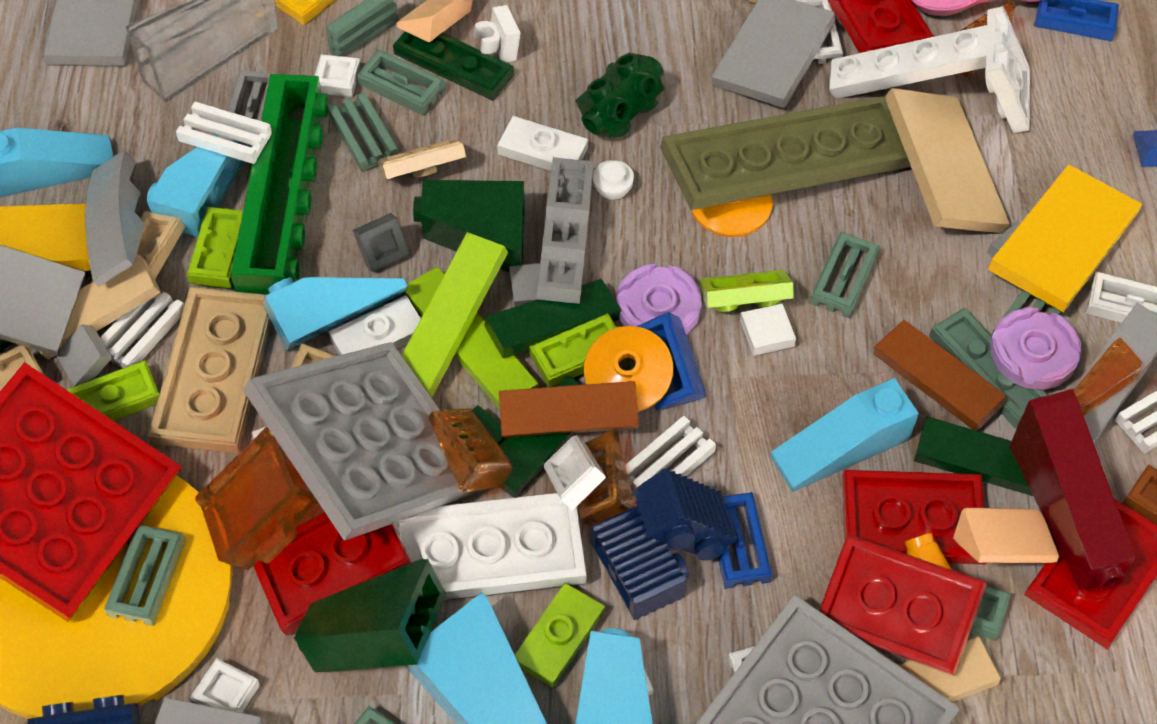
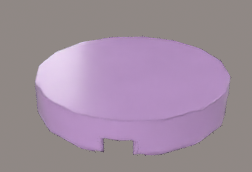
(659, 290)
(1035, 348)

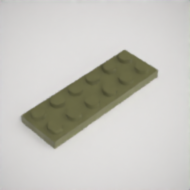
(784, 152)

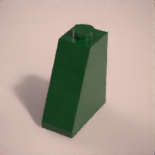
(477, 207)
(374, 621)

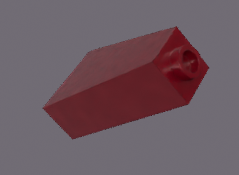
(1072, 490)

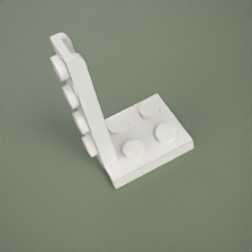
(971, 49)

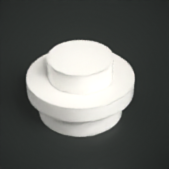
(613, 179)

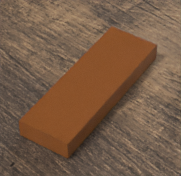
(940, 375)
(568, 409)

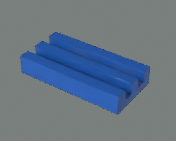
(1078, 17)
(745, 574)

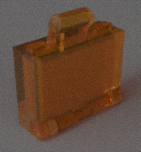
(255, 504)

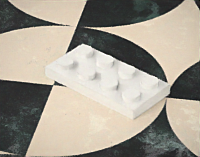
(498, 545)

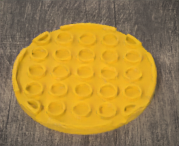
(108, 656)

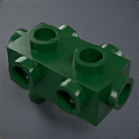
(621, 94)

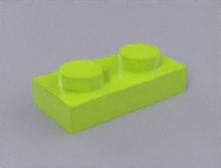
(761, 288)

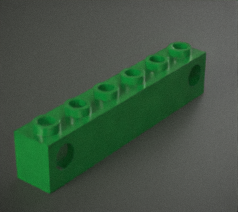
(279, 186)

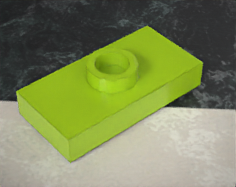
(215, 248)
(566, 352)
(559, 635)

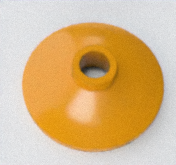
(736, 217)
(652, 357)

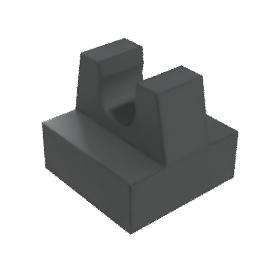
(381, 242)

